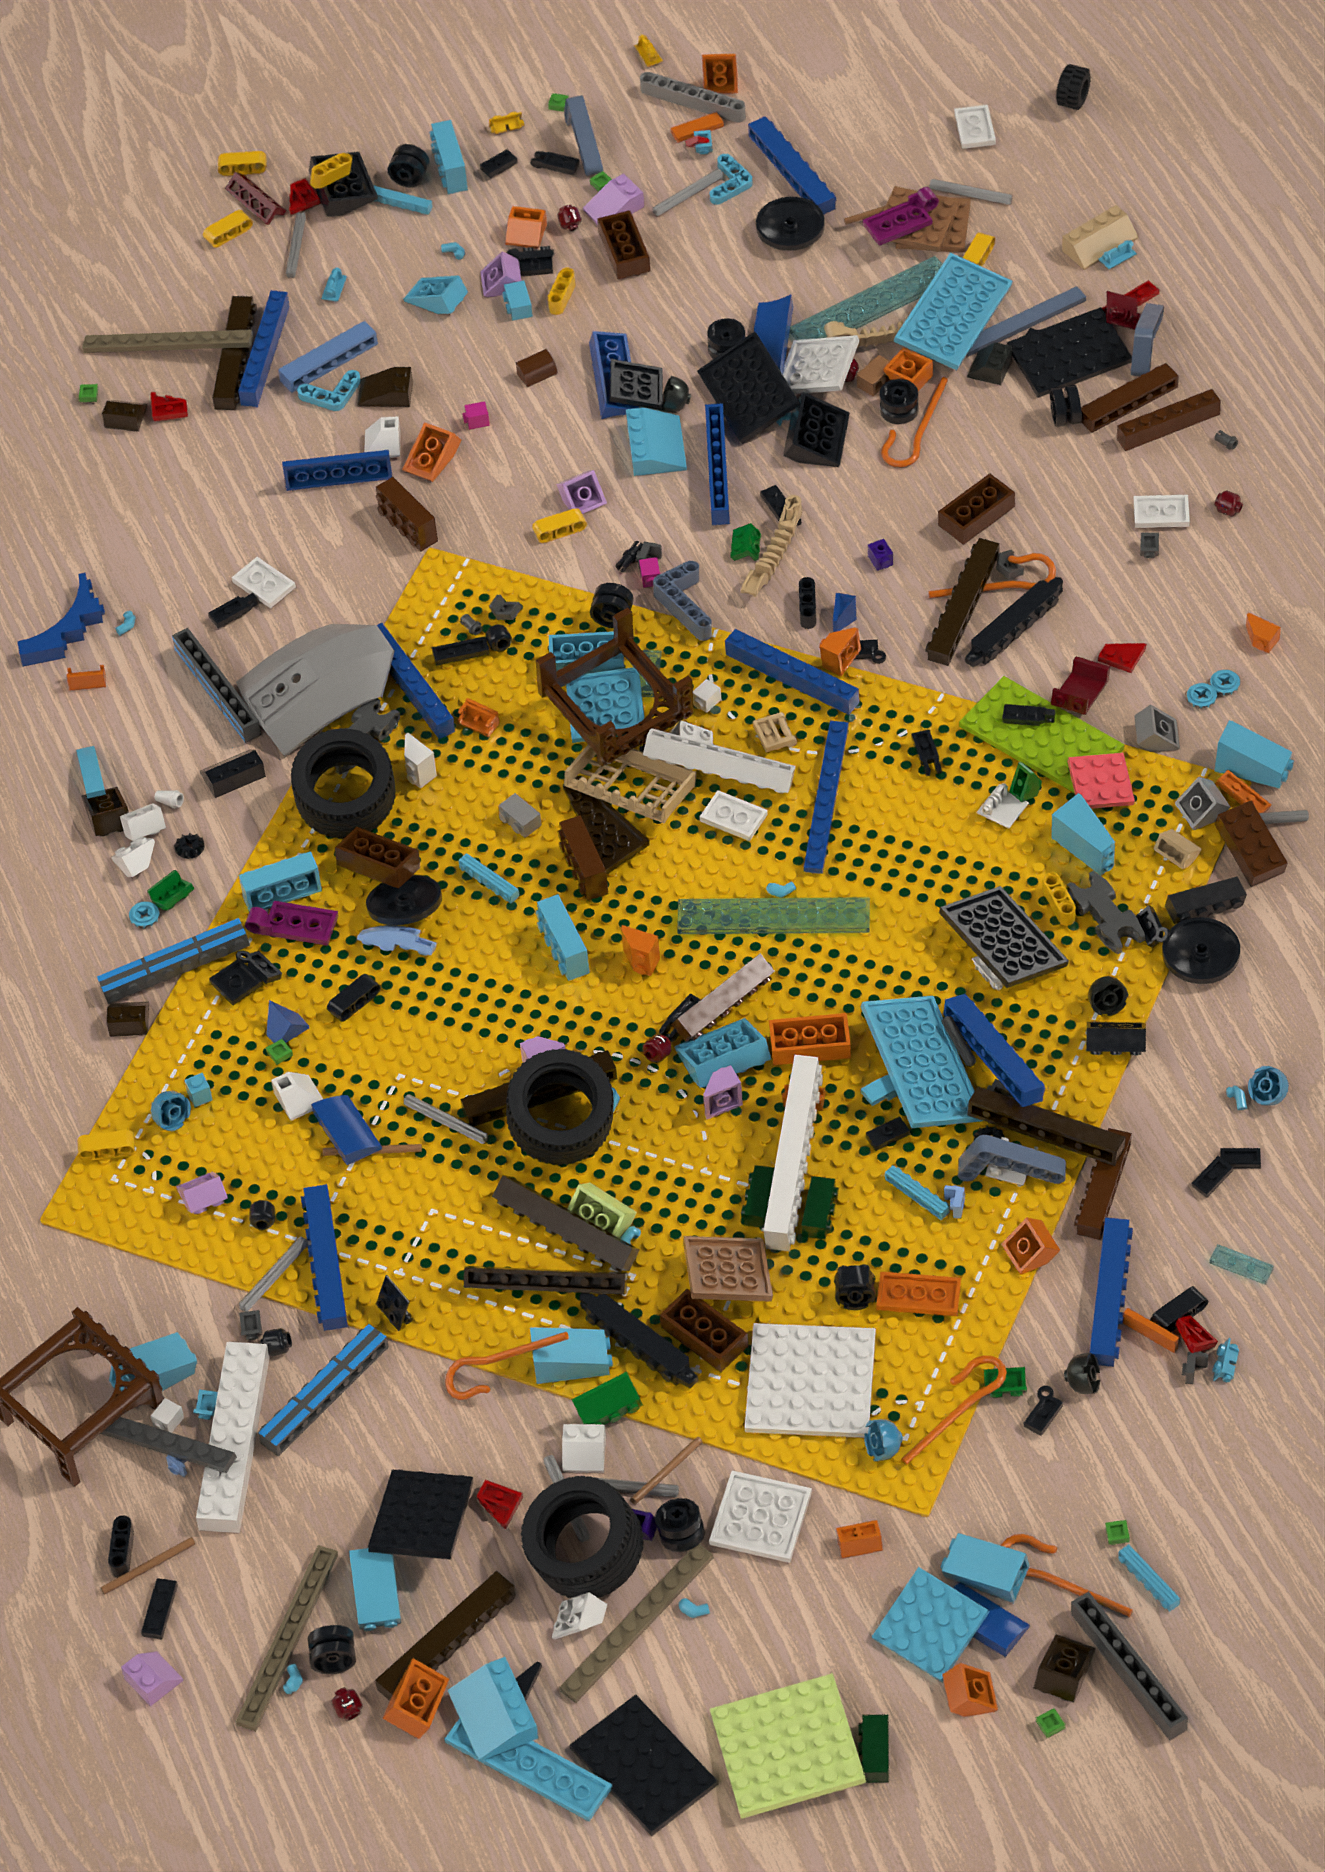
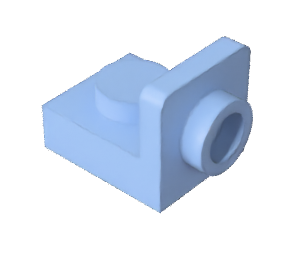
(957, 1198)
(176, 1465)

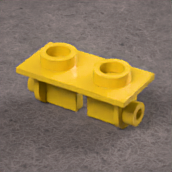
(647, 51)
(513, 120)

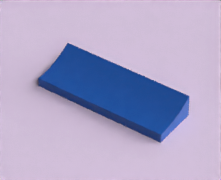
(773, 327)
(603, 348)
(337, 470)

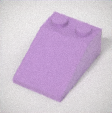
(615, 197)

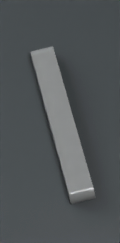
(692, 97)

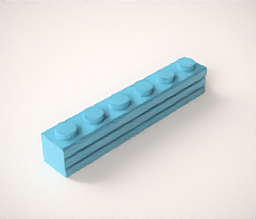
(403, 200)
(488, 878)
(917, 1192)
(1150, 1579)

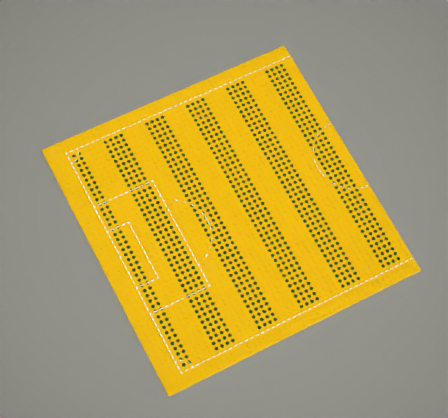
(459, 1015)

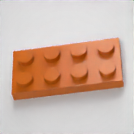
(918, 1293)

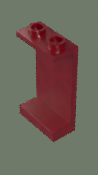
(1081, 686)

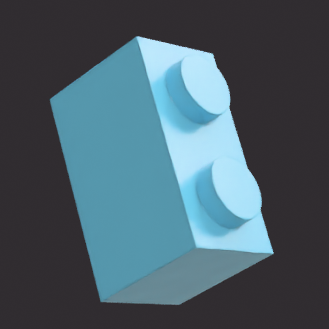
(517, 300)

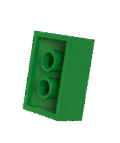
(608, 1401)

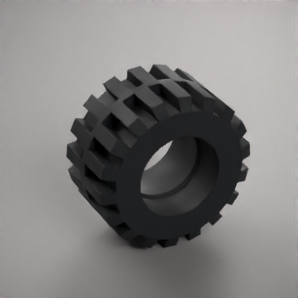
(1073, 86)

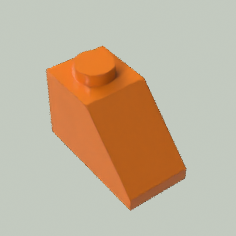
(1262, 632)

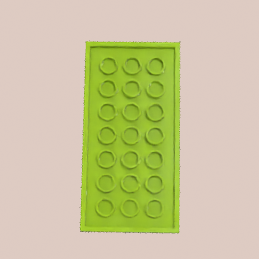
(1038, 747)

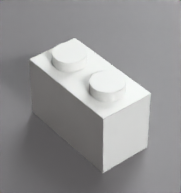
(143, 822)

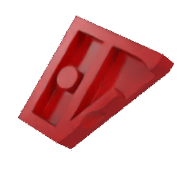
(302, 196)
(168, 407)
(1122, 655)
(1195, 1335)
(499, 1501)

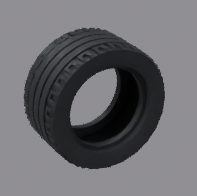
(337, 748)
(559, 1068)
(559, 1506)

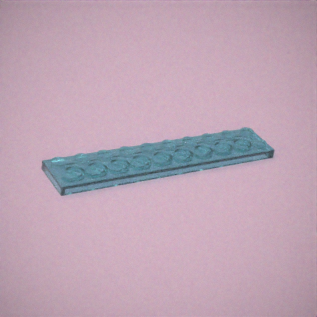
(872, 302)
(774, 915)

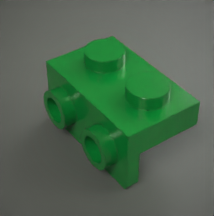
(745, 542)
(169, 891)
(1014, 1382)

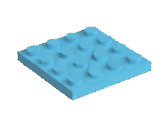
(608, 697)
(930, 1624)

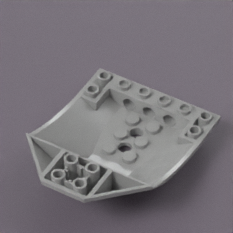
(338, 672)

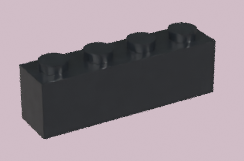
(1205, 900)

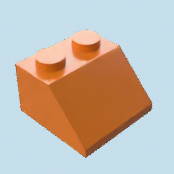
(910, 367)
(840, 650)
(641, 950)
(1030, 1245)
(969, 1690)

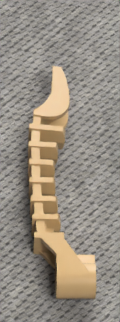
(836, 329)
(766, 566)

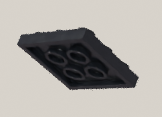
(636, 384)

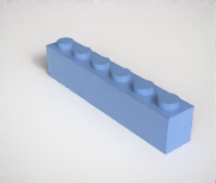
(328, 356)

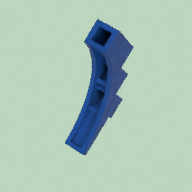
(70, 629)

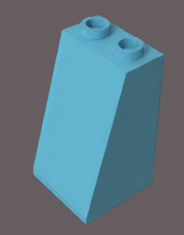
(1252, 756)
(1083, 835)
(167, 1357)
(576, 1358)
(986, 1566)
(375, 1589)

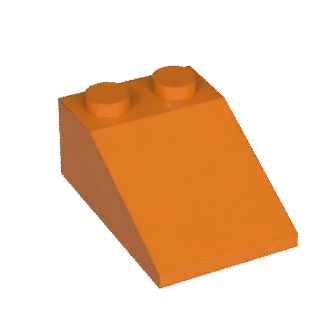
(720, 73)
(431, 452)
(416, 1699)

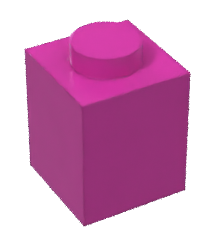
(476, 415)
(649, 570)

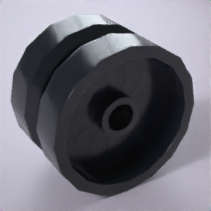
(408, 165)
(723, 335)
(899, 401)
(1065, 405)
(608, 601)
(679, 1524)
(331, 1649)

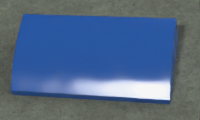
(345, 1128)
(1000, 1628)

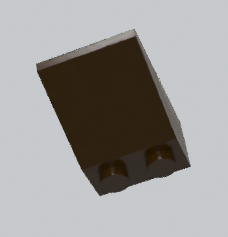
(387, 388)
(105, 811)
(1064, 1668)

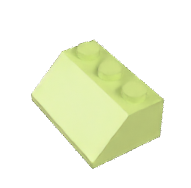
(601, 1209)

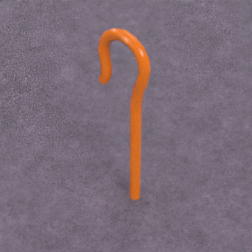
(917, 439)
(1009, 584)
(492, 1359)
(965, 1404)
(1059, 1581)

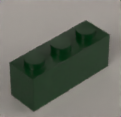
(757, 1196)
(819, 1207)
(874, 1748)

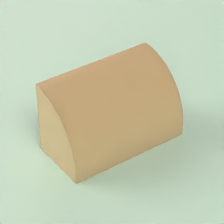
(1176, 848)

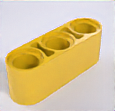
(242, 162)
(331, 170)
(227, 228)
(980, 248)
(561, 291)
(559, 525)
(1059, 899)
(106, 1145)

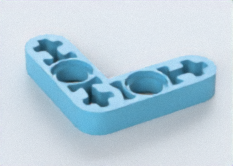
(720, 193)
(333, 400)

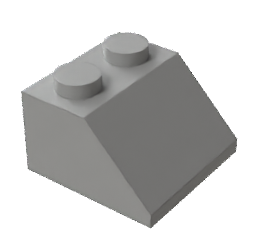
(1156, 730)
(1201, 803)

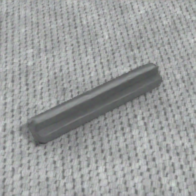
(958, 1041)

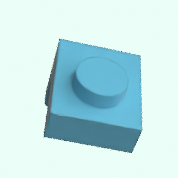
(703, 148)
(206, 1404)

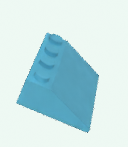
(655, 441)
(732, 1045)
(493, 1710)

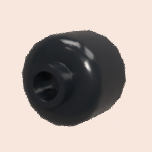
(498, 637)
(262, 1214)
(277, 1341)

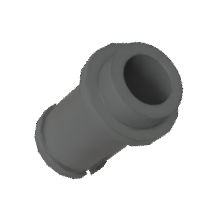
(1229, 441)
(473, 626)

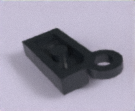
(870, 650)
(1152, 927)
(260, 965)
(1043, 1412)

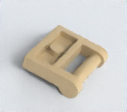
(769, 735)

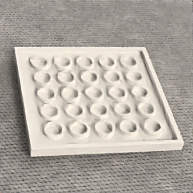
(810, 1380)

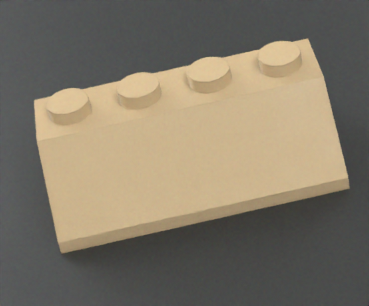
(1098, 236)

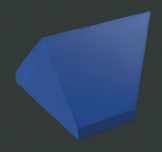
(844, 611)
(284, 1023)

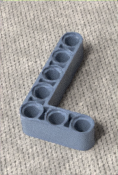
(577, 116)
(1144, 337)
(669, 592)
(1010, 1156)

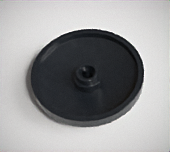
(790, 223)
(406, 905)
(1201, 950)

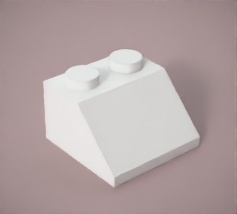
(419, 762)
(583, 1448)

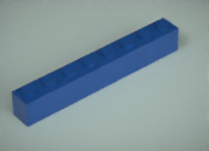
(790, 164)
(264, 348)
(717, 464)
(792, 671)
(418, 690)
(994, 1051)
(325, 1257)
(1109, 1290)

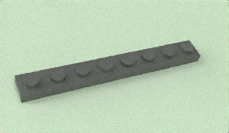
(171, 1444)

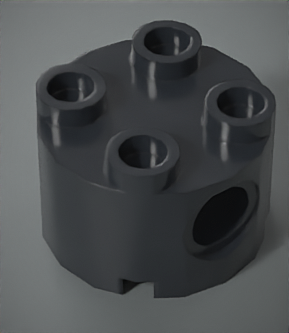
(854, 1286)

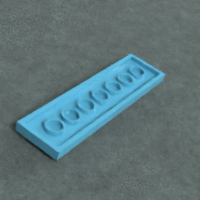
(543, 1773)

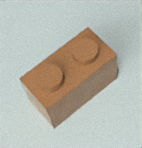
(873, 376)

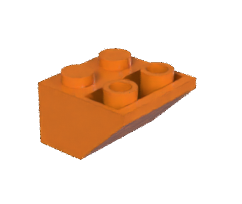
(525, 227)

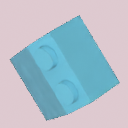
(437, 294)

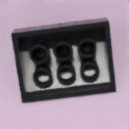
(348, 192)
(816, 432)

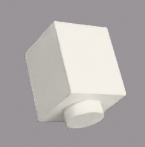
(706, 696)
(167, 1416)

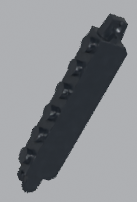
(1014, 621)
(638, 1339)

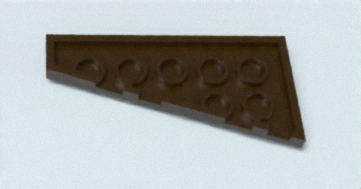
(610, 832)

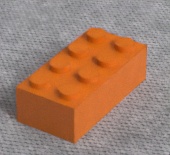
(810, 1036)

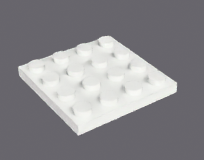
(819, 363)
(760, 1516)

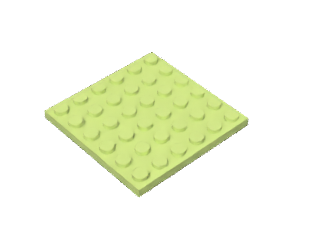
(787, 1746)

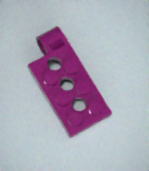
(919, 202)
(264, 924)

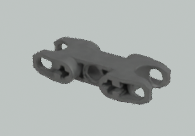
(373, 724)
(1111, 921)

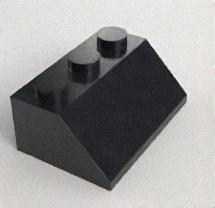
(233, 773)
(1116, 1037)

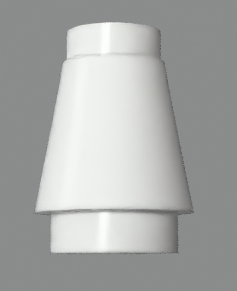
(171, 798)

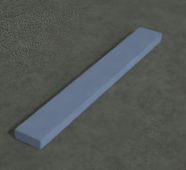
(1028, 318)

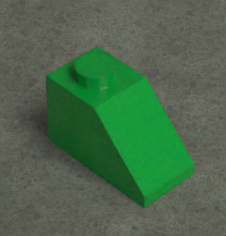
(1025, 783)

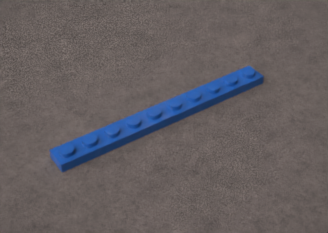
(826, 797)

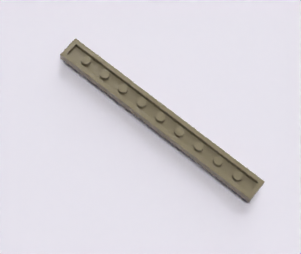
(167, 341)
(636, 1623)
(286, 1638)

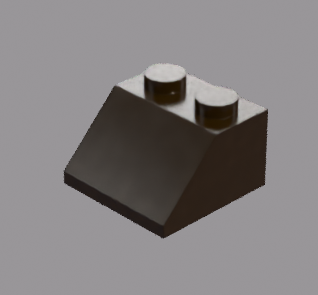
(123, 415)
(128, 1018)

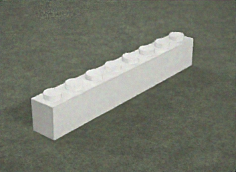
(719, 761)

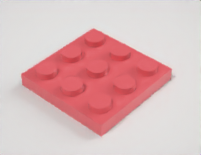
(1101, 780)

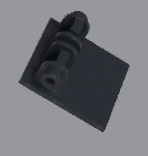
(393, 1304)

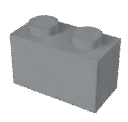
(519, 815)

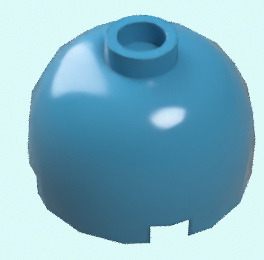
(1268, 1086)
(170, 1110)
(882, 1439)

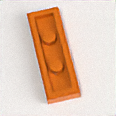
(686, 130)
(1241, 791)
(1150, 1330)

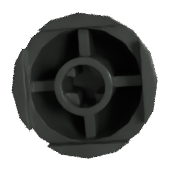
(675, 395)
(1107, 995)
(1082, 1373)

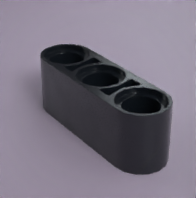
(807, 602)
(353, 997)
(1185, 1304)
(119, 1538)

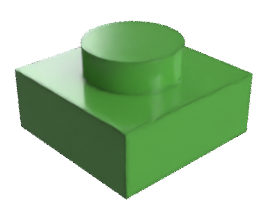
(557, 102)
(600, 180)
(88, 393)
(279, 1051)
(1117, 1532)
(1050, 1723)

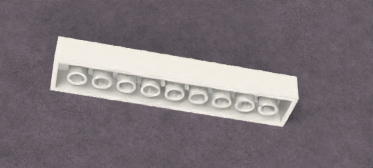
(792, 1153)
(234, 1430)

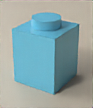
(198, 1090)

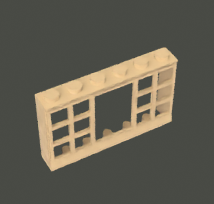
(637, 760)

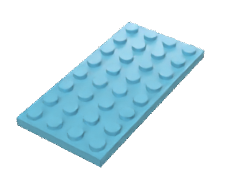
(953, 311)
(920, 1060)

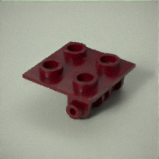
(1122, 310)

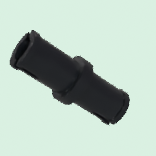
(629, 556)

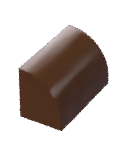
(536, 368)

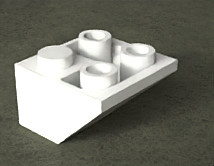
(384, 435)
(135, 857)
(295, 1093)
(578, 1614)

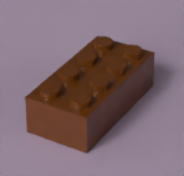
(623, 244)
(976, 508)
(406, 514)
(1251, 843)
(377, 857)
(582, 858)
(704, 1330)

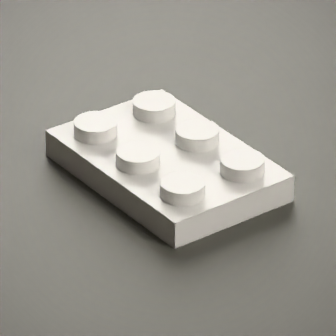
(974, 126)
(1161, 511)
(263, 582)
(733, 815)

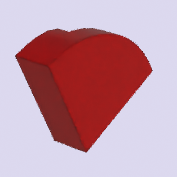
(696, 140)

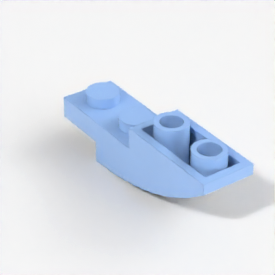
(390, 936)

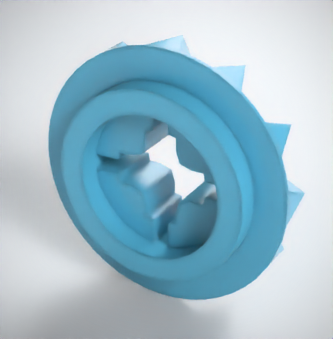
(1223, 676)
(1198, 690)
(141, 909)

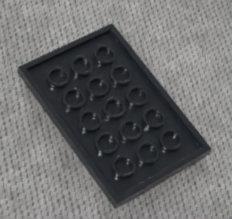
(1069, 352)
(748, 387)
(1003, 937)
(421, 1514)
(645, 1764)

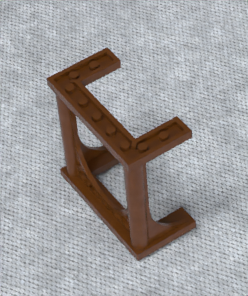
(603, 738)
(87, 1336)

